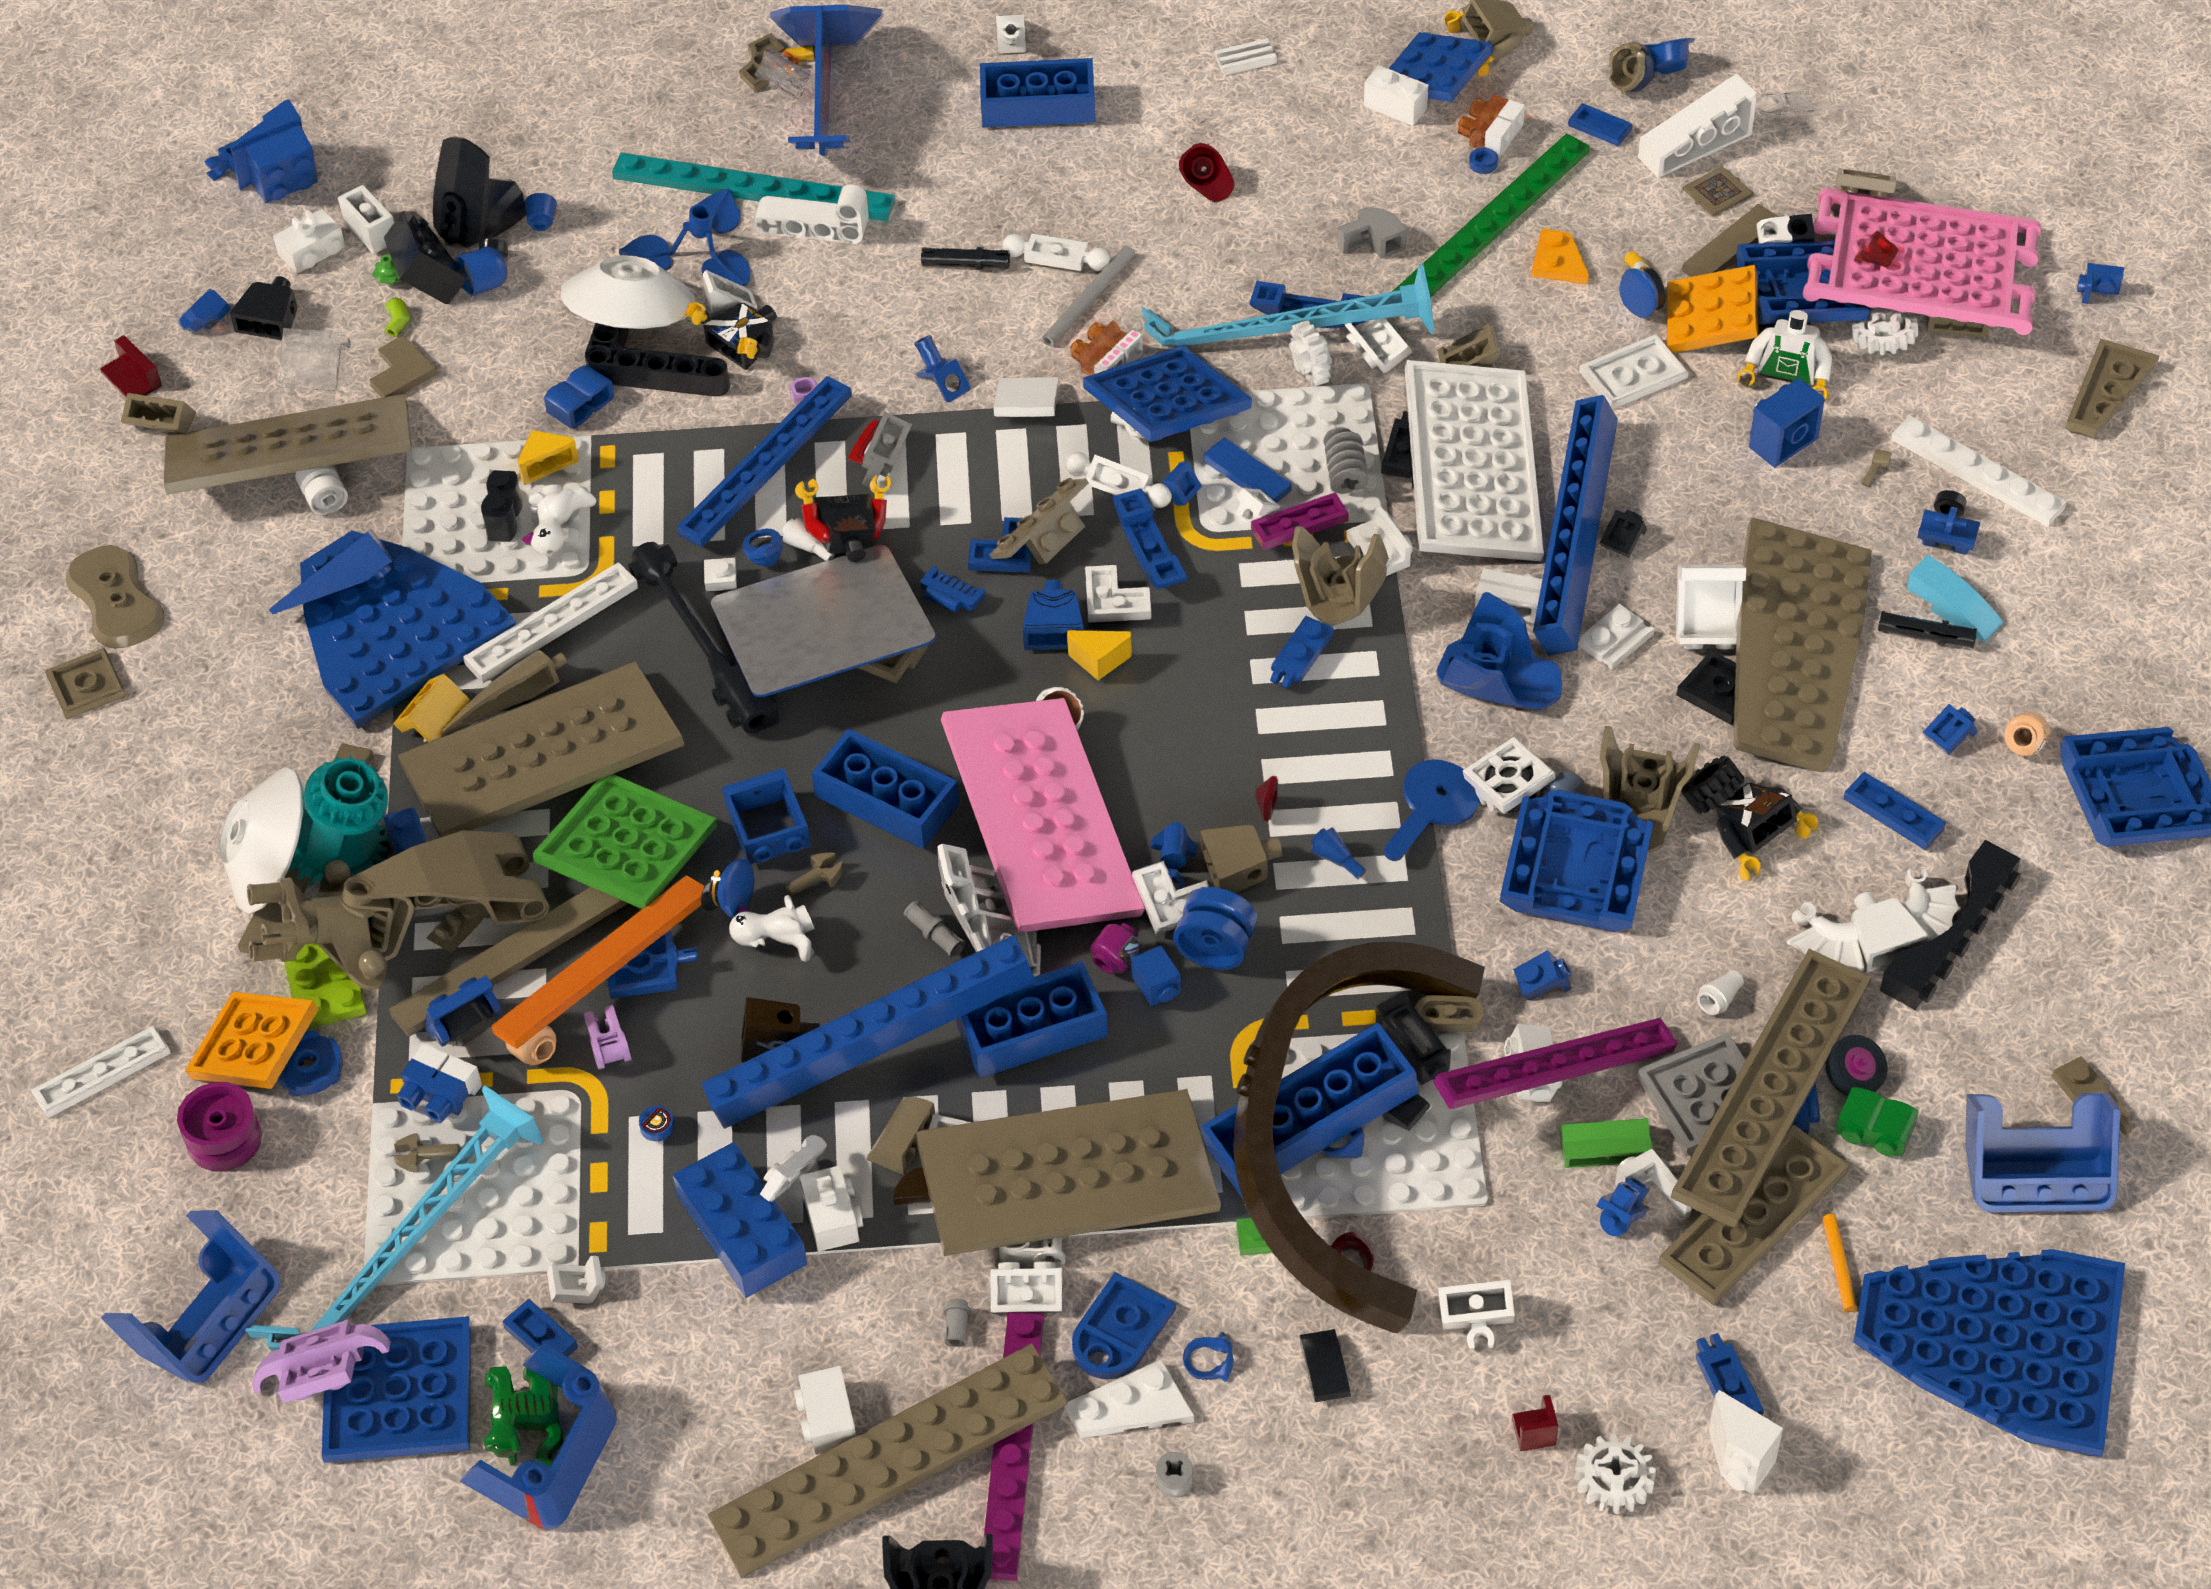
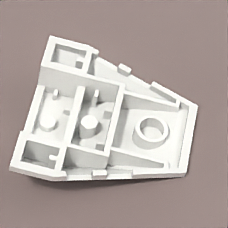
(980, 904)

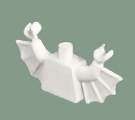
(1879, 928)

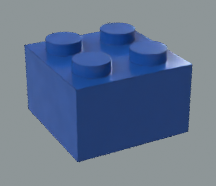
(1786, 422)

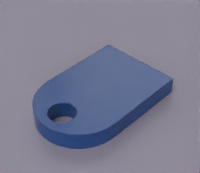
(1120, 1324)

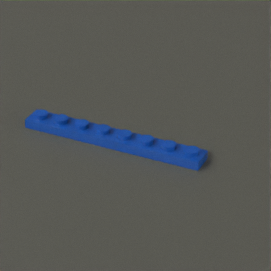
(764, 461)

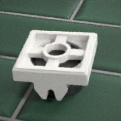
(1509, 777)

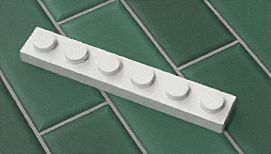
(1978, 470)
(550, 622)

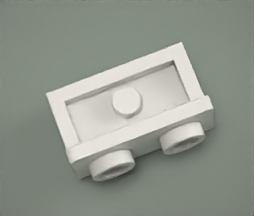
(1381, 343)

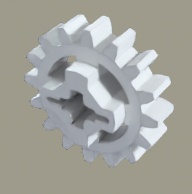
(1885, 331)
(1310, 353)
(1597, 1475)

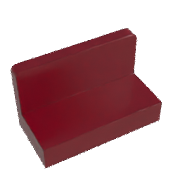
(131, 370)

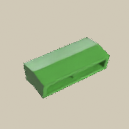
(1603, 1142)

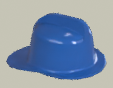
(1670, 55)

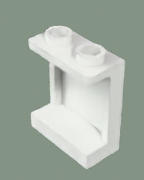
(1708, 604)

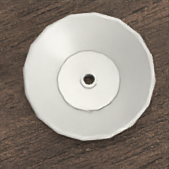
(627, 294)
(262, 834)

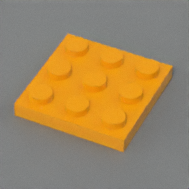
(1712, 309)
(252, 1040)

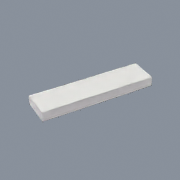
(100, 1071)

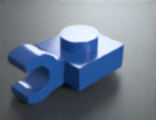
(220, 163)

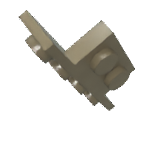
(1048, 527)

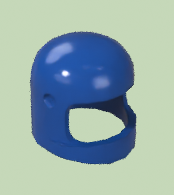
(486, 269)

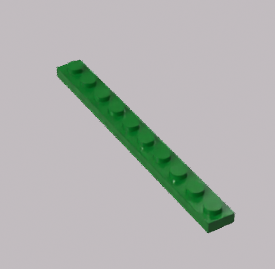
(1500, 212)

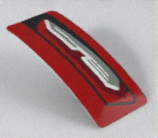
(862, 444)

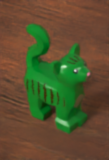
(521, 1411)

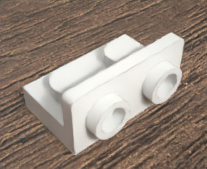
(1397, 545)
(1026, 1289)

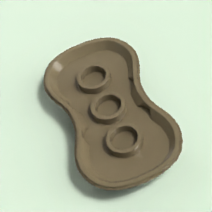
(111, 589)

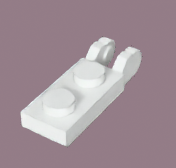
(783, 1176)

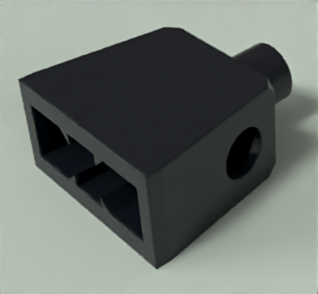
(265, 309)

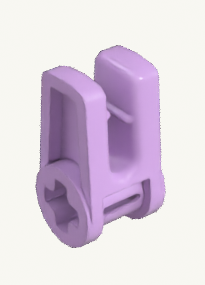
(607, 1046)

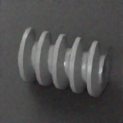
(1345, 460)

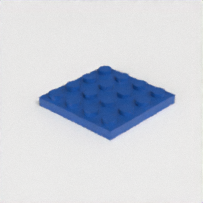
(1167, 393)
(405, 1398)

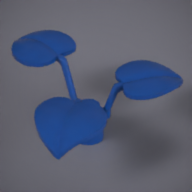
(713, 213)

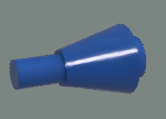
(1332, 848)

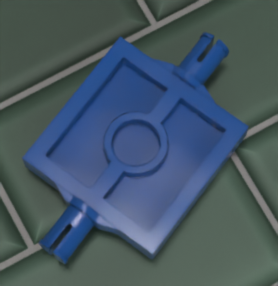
(651, 969)

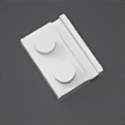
(1615, 636)

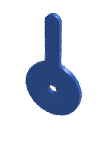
(1429, 806)

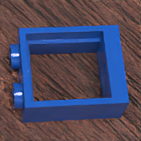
(772, 788)

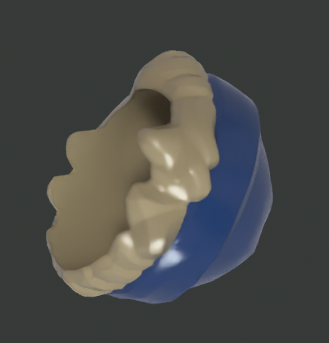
(1631, 67)

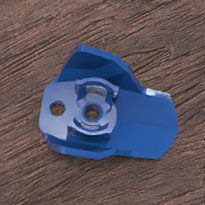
(1498, 661)

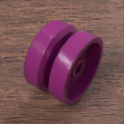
(219, 1126)

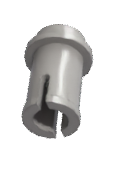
(957, 1316)

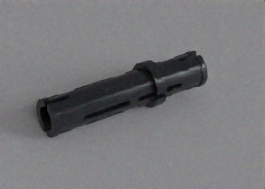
(965, 257)
(1928, 629)

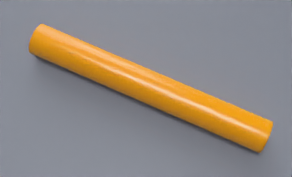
(1840, 1263)

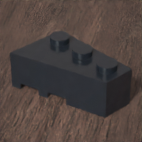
(423, 259)

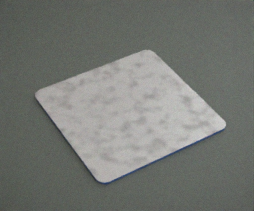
(821, 621)

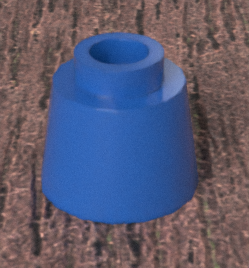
(540, 211)

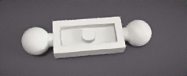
(1056, 252)
(1117, 478)

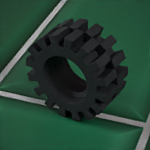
(1713, 784)

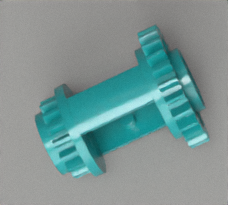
(341, 819)

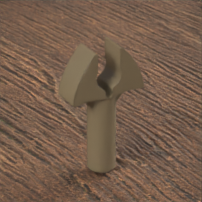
(818, 873)
(421, 1152)

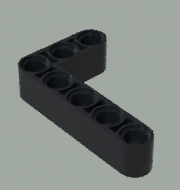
(653, 368)

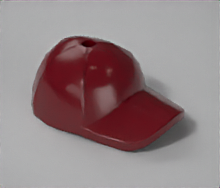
(1216, 181)

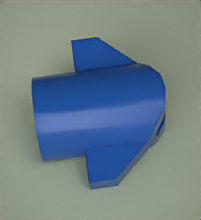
(1174, 845)

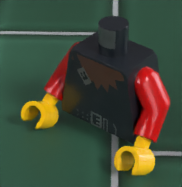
(844, 521)

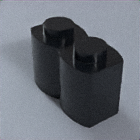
(501, 505)

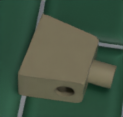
(1237, 856)

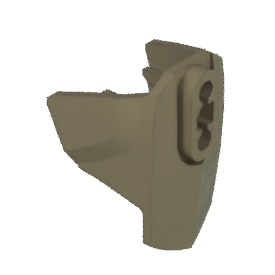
(1648, 792)

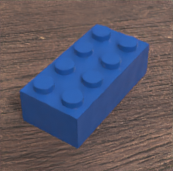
(1037, 92)
(885, 788)
(1035, 1021)
(737, 1222)

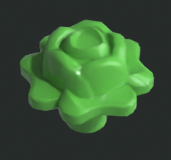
(385, 271)

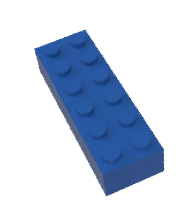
(1324, 1101)

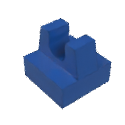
(1182, 483)

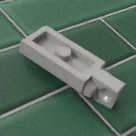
(885, 447)

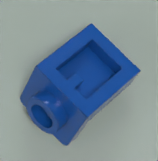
(2100, 279)
(1950, 728)

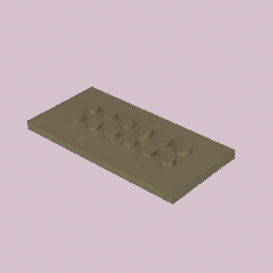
(286, 444)
(540, 750)
(1066, 1172)

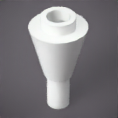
(797, 536)

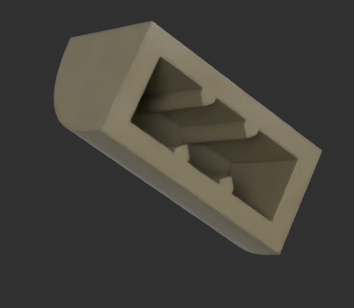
(157, 413)
(897, 1142)

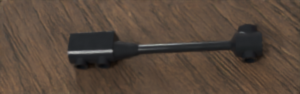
(750, 712)

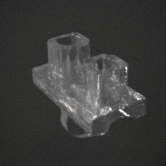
(783, 73)

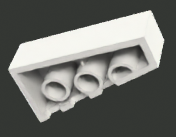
(1700, 128)

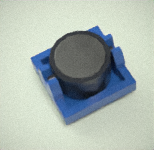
(463, 1014)

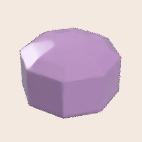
(801, 388)

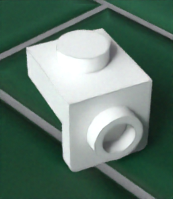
(576, 1283)

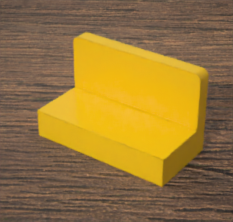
(433, 708)

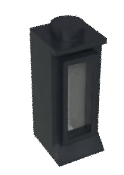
(1413, 1037)

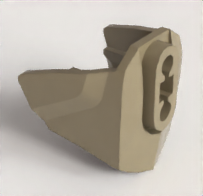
(1339, 586)

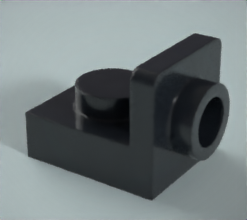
(1623, 532)

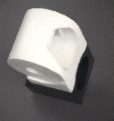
(1786, 229)

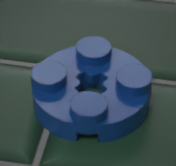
(321, 1074)

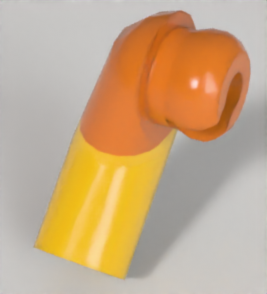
(799, 54)

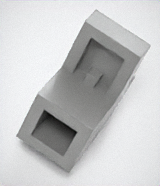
(1374, 227)

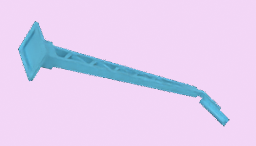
(1409, 302)
(503, 1124)

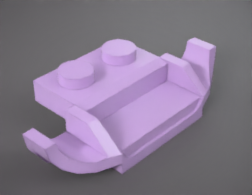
(318, 1359)

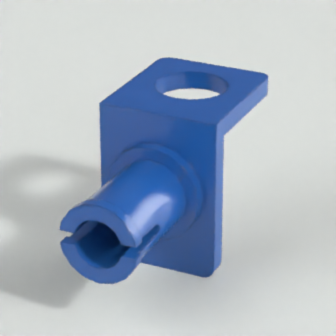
(940, 368)

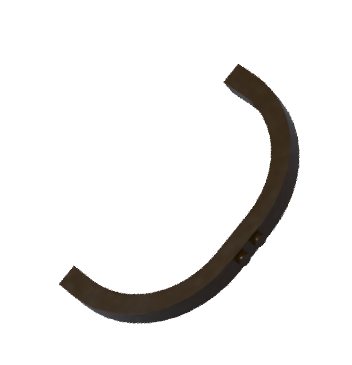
(1276, 1217)

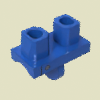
(1948, 530)
(1623, 1206)

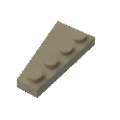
(2107, 385)

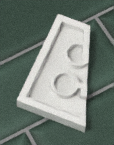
(1130, 1402)

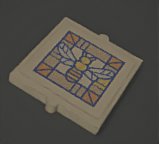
(1717, 191)

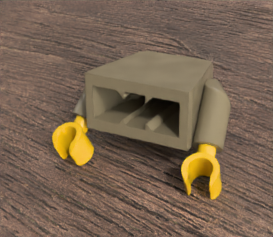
(1491, 22)

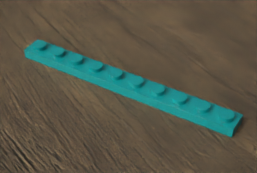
(741, 183)

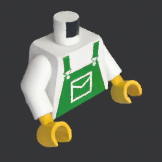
(1791, 352)

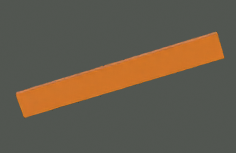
(599, 963)

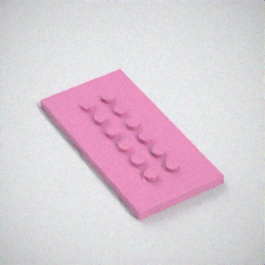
(1041, 815)

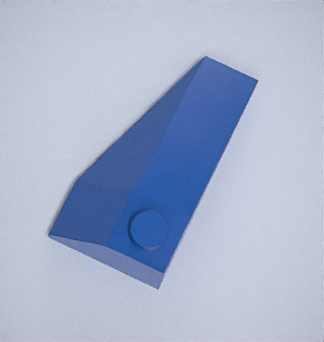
(352, 566)

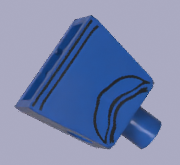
(1050, 616)

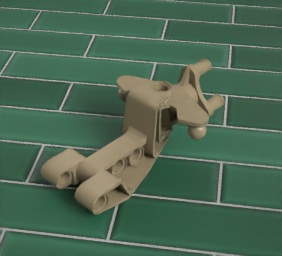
(367, 915)

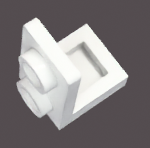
(1650, 1167)

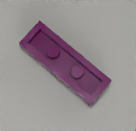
(1312, 515)

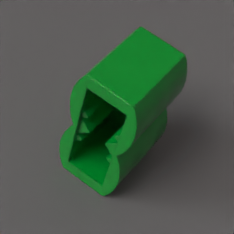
(1877, 1122)

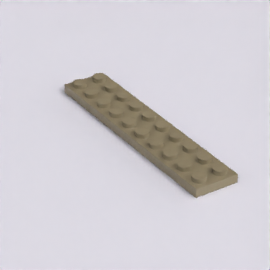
(1770, 1089)
(886, 1460)

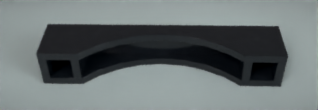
(1917, 969)

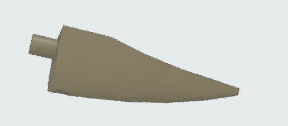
(516, 685)

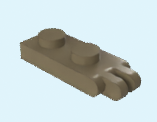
(2079, 1078)

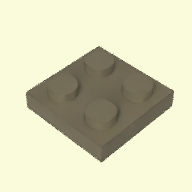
(1878, 184)

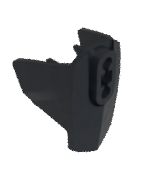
(469, 198)
(918, 1567)

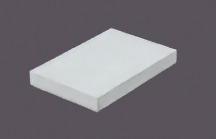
(1634, 371)

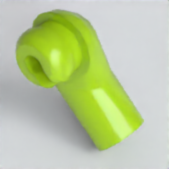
(400, 316)

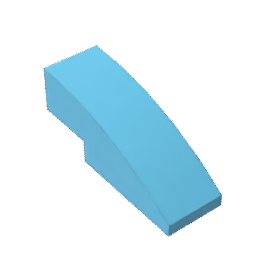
(1953, 598)

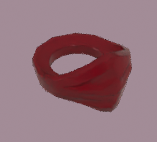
(1356, 1242)

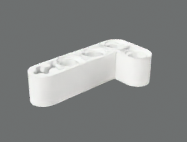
(815, 219)

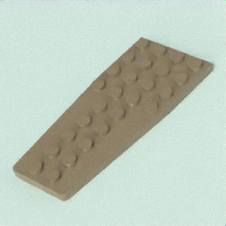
(1796, 642)

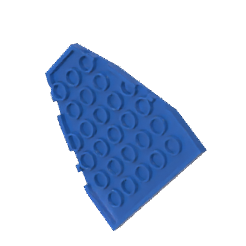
(396, 631)
(2004, 1339)

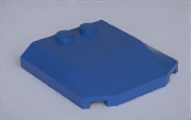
(1781, 281)
(2138, 786)
(1577, 860)

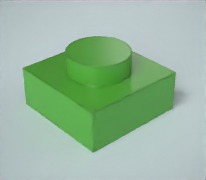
(1249, 1238)

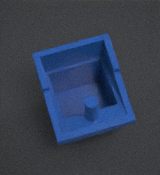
(275, 155)

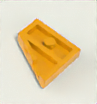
(1559, 258)

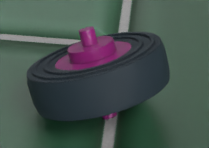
(1856, 1063)

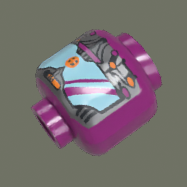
(1115, 948)

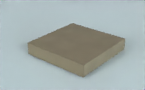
(85, 683)

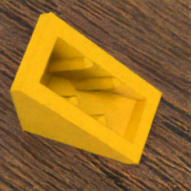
(545, 454)
(1099, 650)

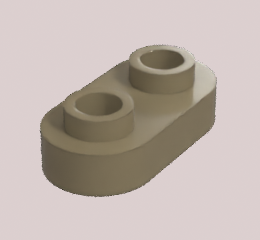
(1450, 1011)

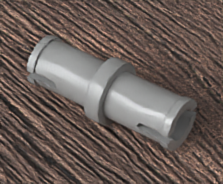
(934, 928)

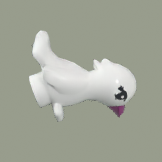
(553, 509)
(783, 925)

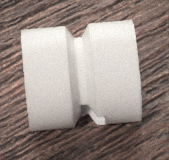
(322, 489)

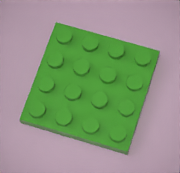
(625, 840)

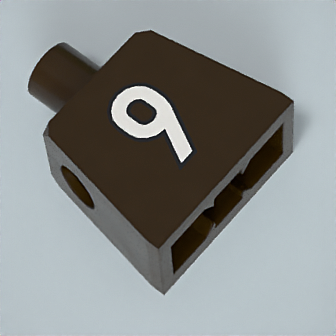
(769, 1026)

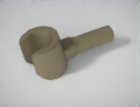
(1882, 460)

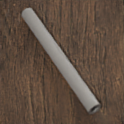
(1088, 296)

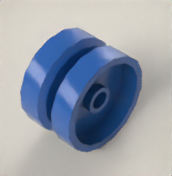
(1215, 928)

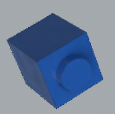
(1156, 976)

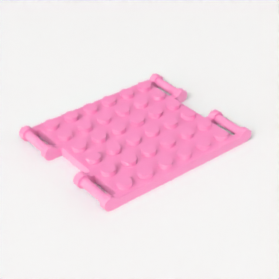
(1946, 262)

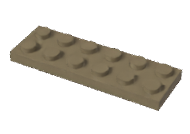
(1716, 1256)

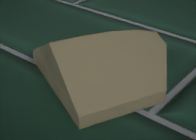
(1474, 349)

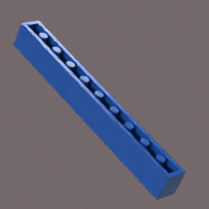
(1575, 526)
(868, 1032)

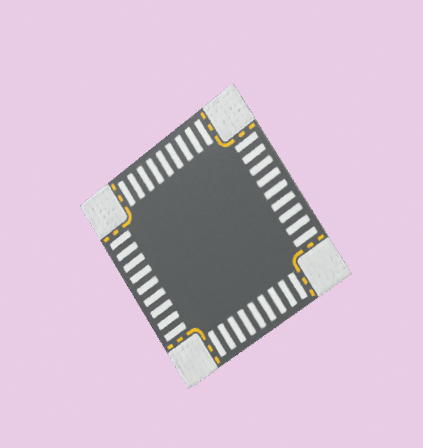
(1167, 734)

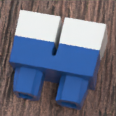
(439, 1081)

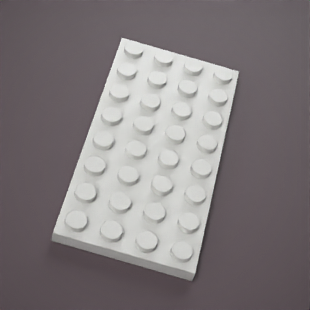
(1473, 461)

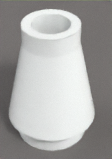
(1719, 993)

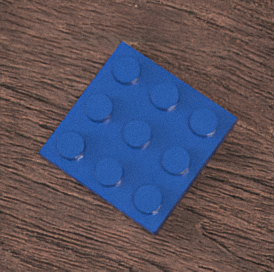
(1442, 63)

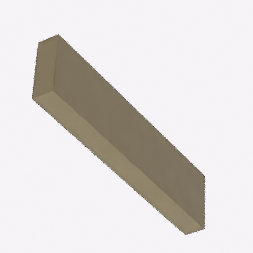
(1722, 250)

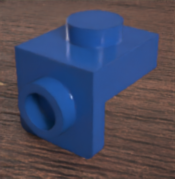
(1542, 975)

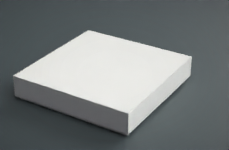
(1026, 397)

